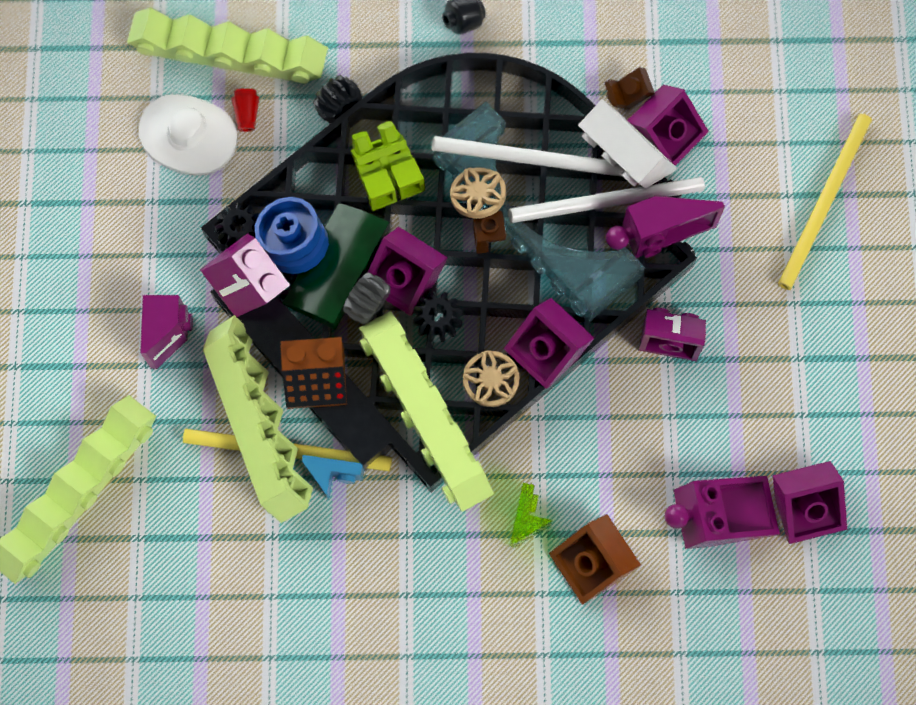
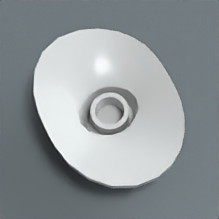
(187, 134)

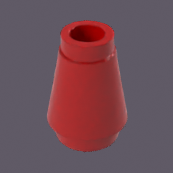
(245, 107)

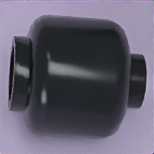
(463, 15)

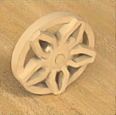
(478, 192)
(491, 378)

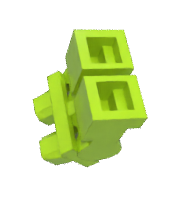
(390, 166)

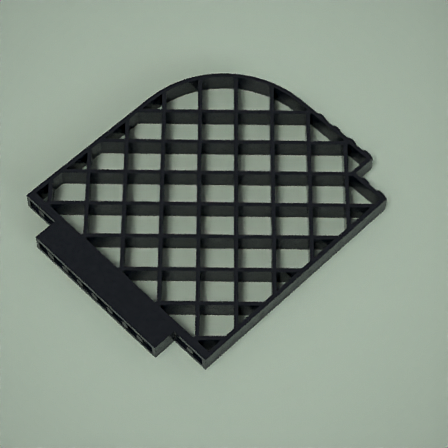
(359, 423)

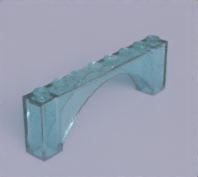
(584, 277)

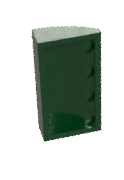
(351, 249)

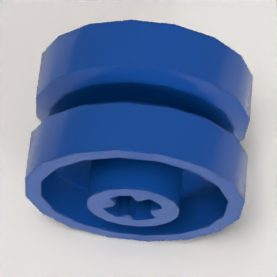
(292, 235)

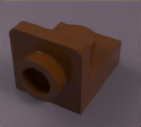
(630, 89)
(488, 230)

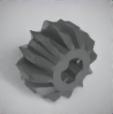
(366, 298)

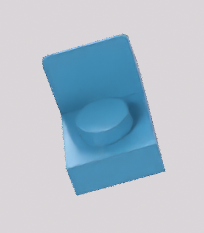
(324, 470)

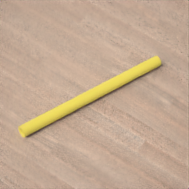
(824, 202)
(229, 442)

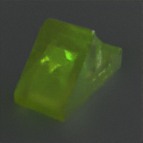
(526, 525)

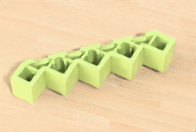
(227, 47)
(425, 412)
(255, 421)
(74, 488)

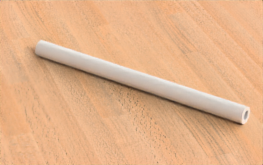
(526, 156)
(605, 200)

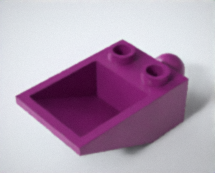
(663, 222)
(723, 511)

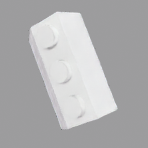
(625, 146)

